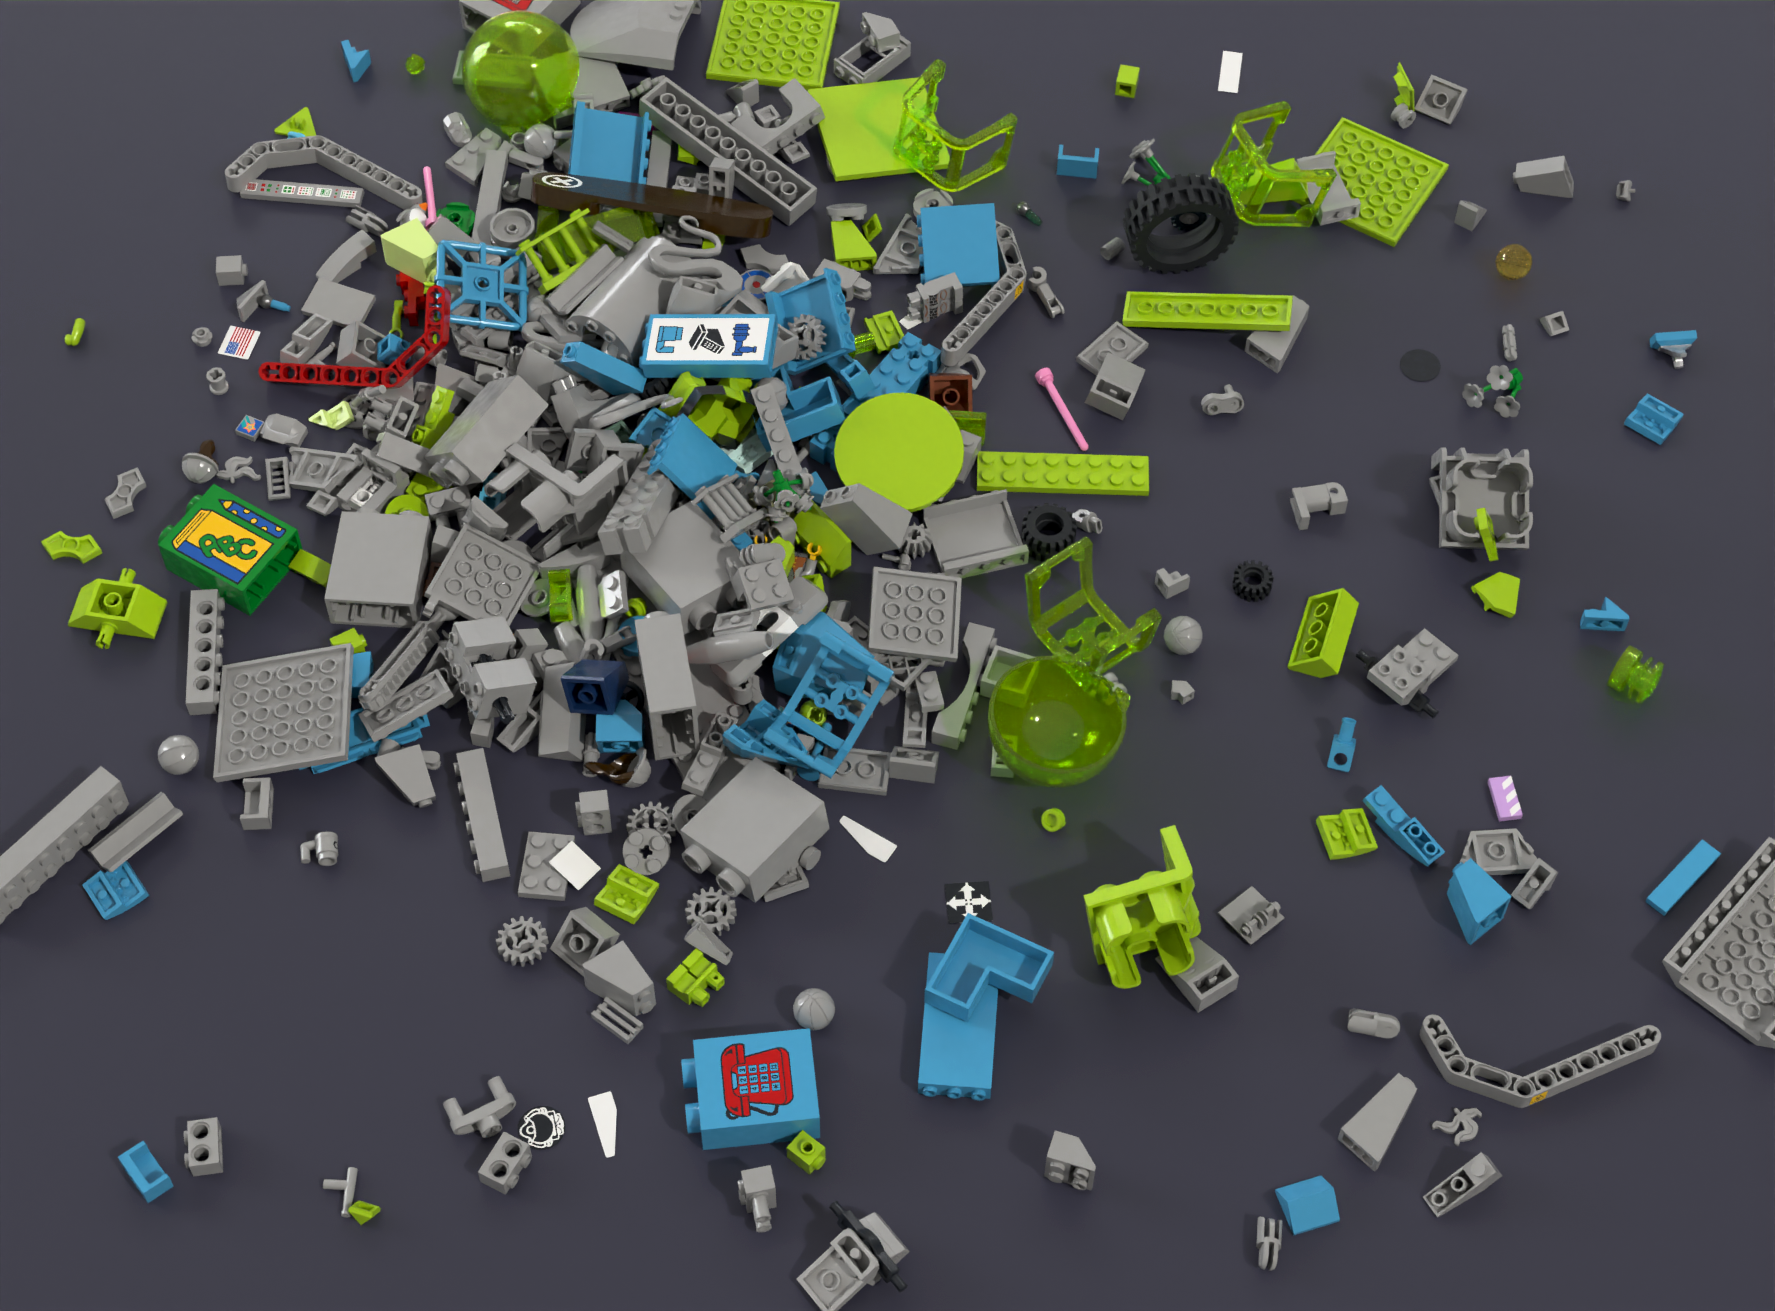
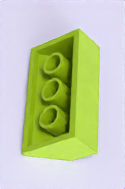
(1323, 634)

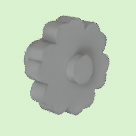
(645, 86)

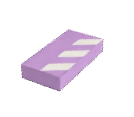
(1505, 798)

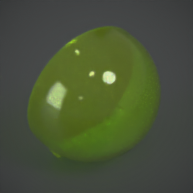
(520, 69)
(1056, 720)

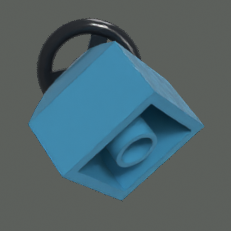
(625, 728)

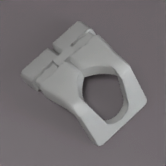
(956, 368)

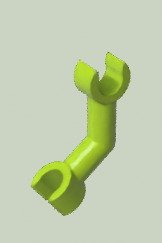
(396, 318)

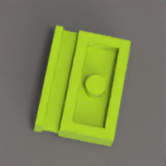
(885, 331)

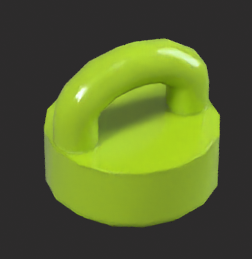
(1053, 819)

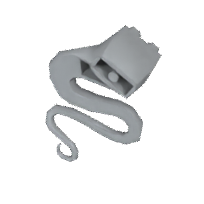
(693, 294)
(542, 358)
(579, 410)

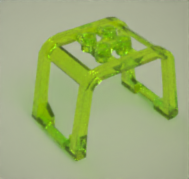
(920, 123)
(1231, 166)
(1092, 648)

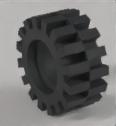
(1252, 591)

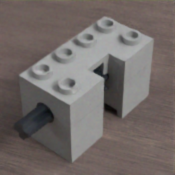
(485, 677)

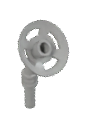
(359, 409)

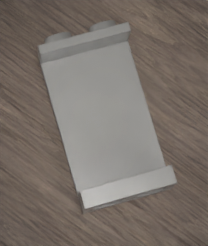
(1337, 203)

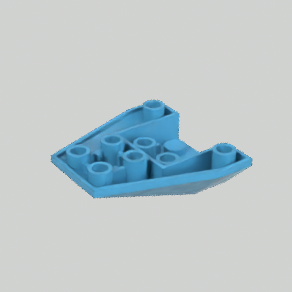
(800, 650)

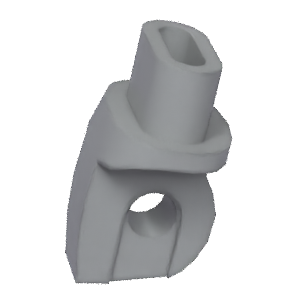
(1088, 521)

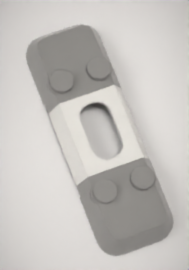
(806, 605)

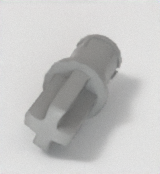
(591, 752)

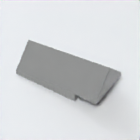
(559, 730)

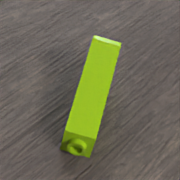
(1281, 189)

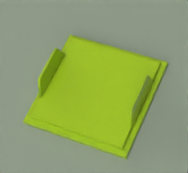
(1405, 88)

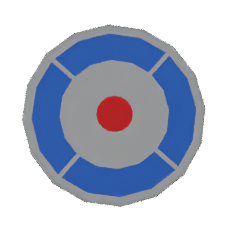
(753, 280)

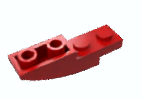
(414, 294)

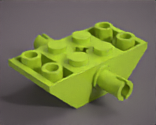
(118, 609)

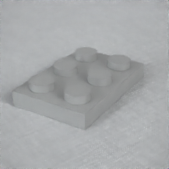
(538, 876)

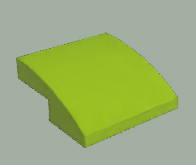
(1346, 834)
(626, 894)

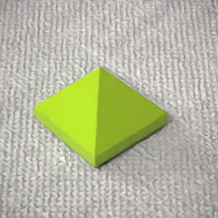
(872, 228)
(363, 1211)

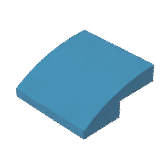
(1653, 419)
(115, 891)

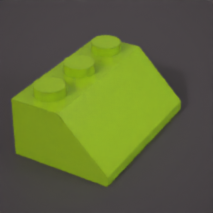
(820, 530)

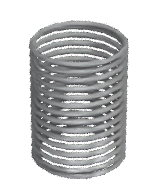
(1112, 253)

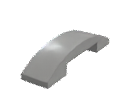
(794, 150)
(326, 503)
(914, 721)

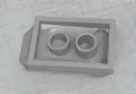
(484, 519)

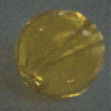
(1513, 262)

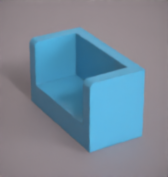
(1077, 165)
(145, 1171)

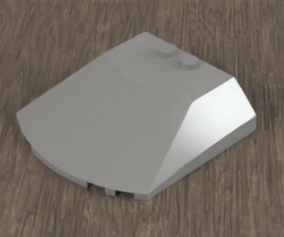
(632, 30)

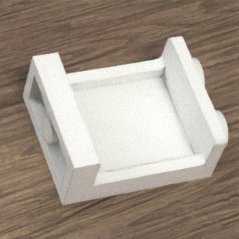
(788, 277)

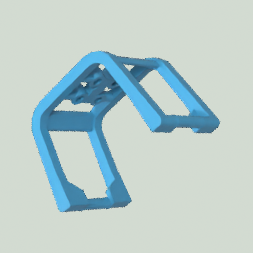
(841, 711)

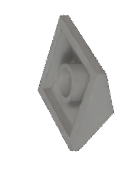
(1441, 100)

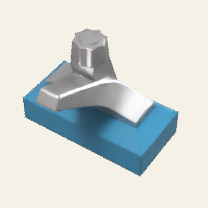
(1674, 344)

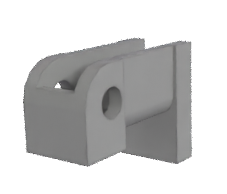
(1316, 499)

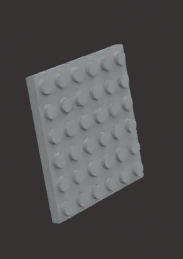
(284, 713)

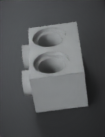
(594, 812)
(208, 1146)
(500, 1161)

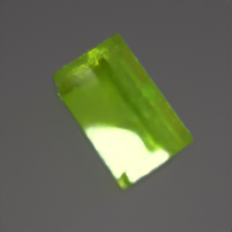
(560, 595)

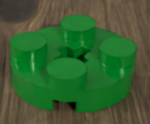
(460, 211)

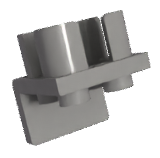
(1486, 482)
(556, 499)

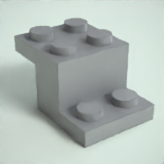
(593, 446)
(759, 584)

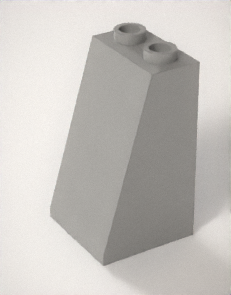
(867, 517)

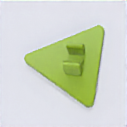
(298, 123)

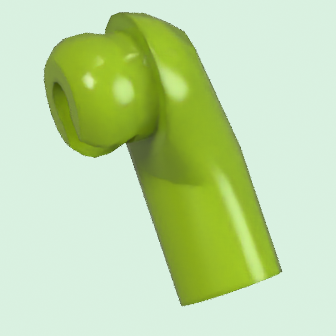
(77, 332)

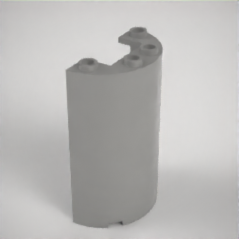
(626, 299)

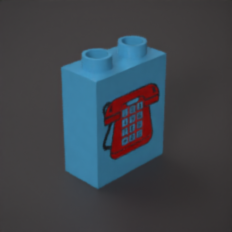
(752, 1089)

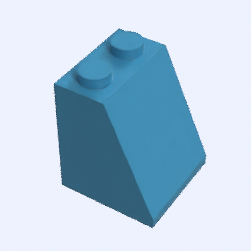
(1476, 900)

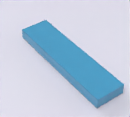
(1683, 877)

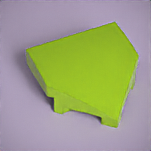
(1499, 593)

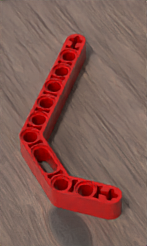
(382, 374)

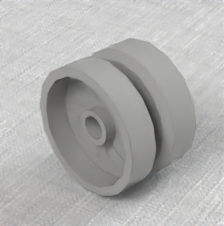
(512, 228)

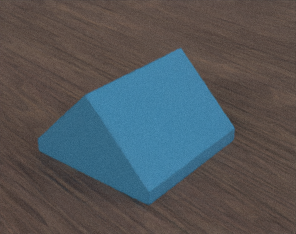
(1308, 1204)

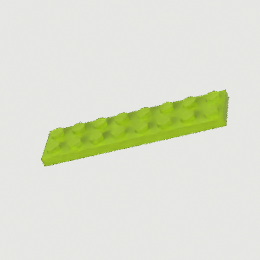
(1208, 311)
(1063, 473)

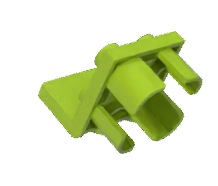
(1146, 916)

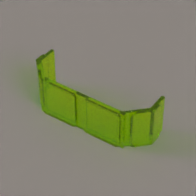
(628, 222)

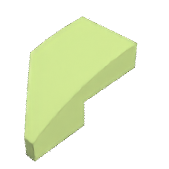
(334, 418)

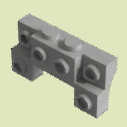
(675, 232)

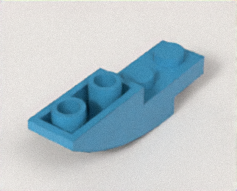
(1401, 828)

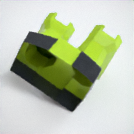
(718, 410)

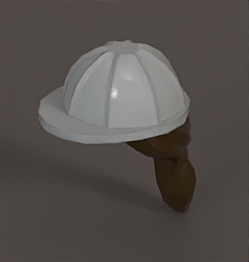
(201, 466)
(628, 770)

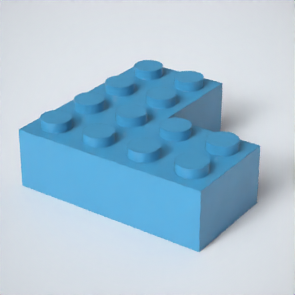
(808, 408)
(986, 956)

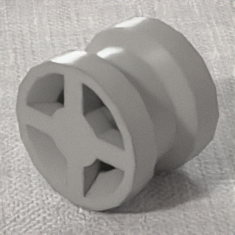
(1403, 115)

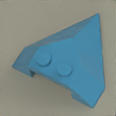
(749, 742)

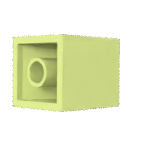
(411, 251)

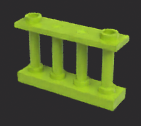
(548, 281)

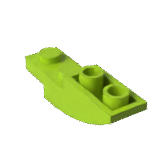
(436, 420)

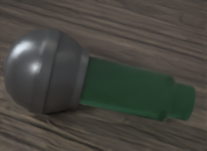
(1023, 208)

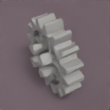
(660, 816)

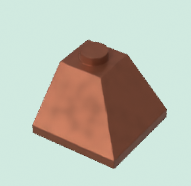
(951, 390)

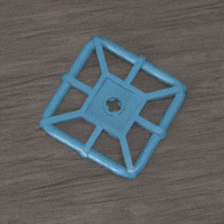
(491, 276)

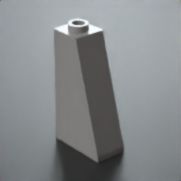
(1274, 346)
(1377, 1122)

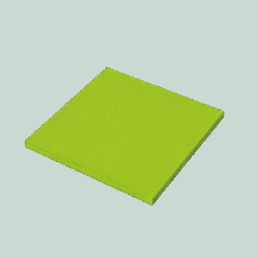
(863, 127)

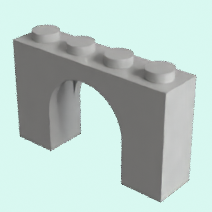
(805, 114)

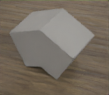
(1181, 691)

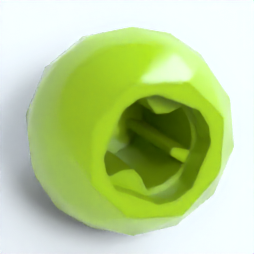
(813, 713)

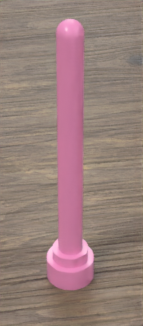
(429, 197)
(1045, 378)

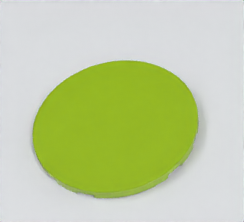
(900, 449)

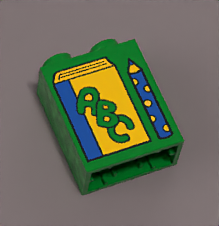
(230, 548)

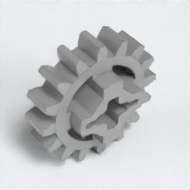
(809, 336)
(711, 910)
(524, 944)

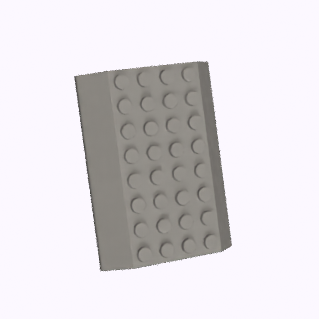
(1730, 952)

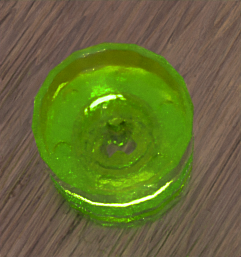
(1636, 675)

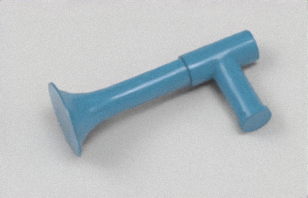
(811, 775)

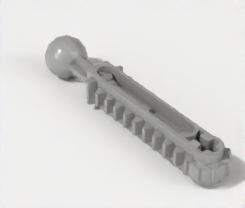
(403, 660)

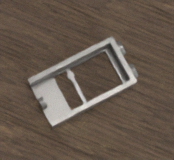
(845, 70)

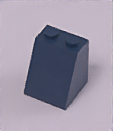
(595, 686)

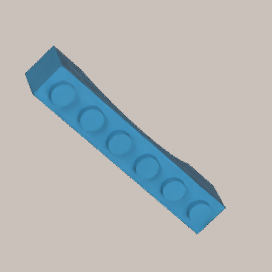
(852, 375)

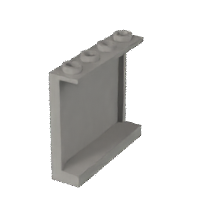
(605, 83)
(975, 535)

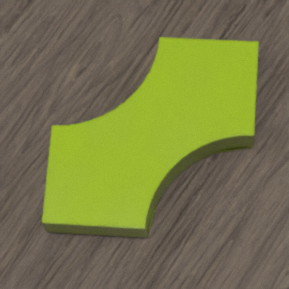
(81, 548)

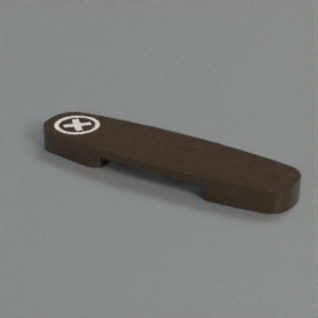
(712, 212)

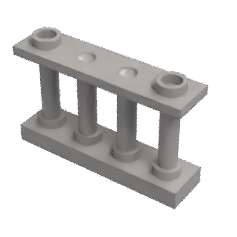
(730, 507)

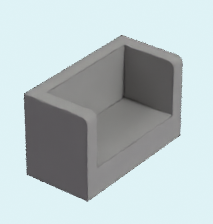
(258, 804)

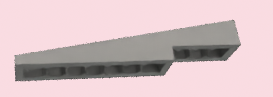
(490, 195)

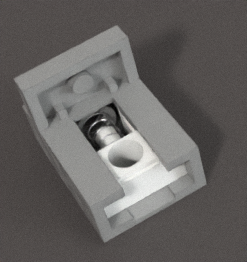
(374, 484)

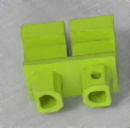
(693, 977)

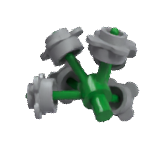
(786, 498)

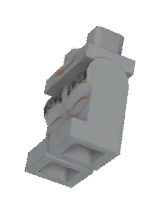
(936, 298)

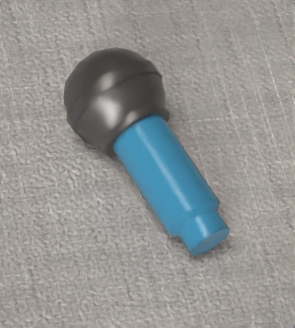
(267, 301)

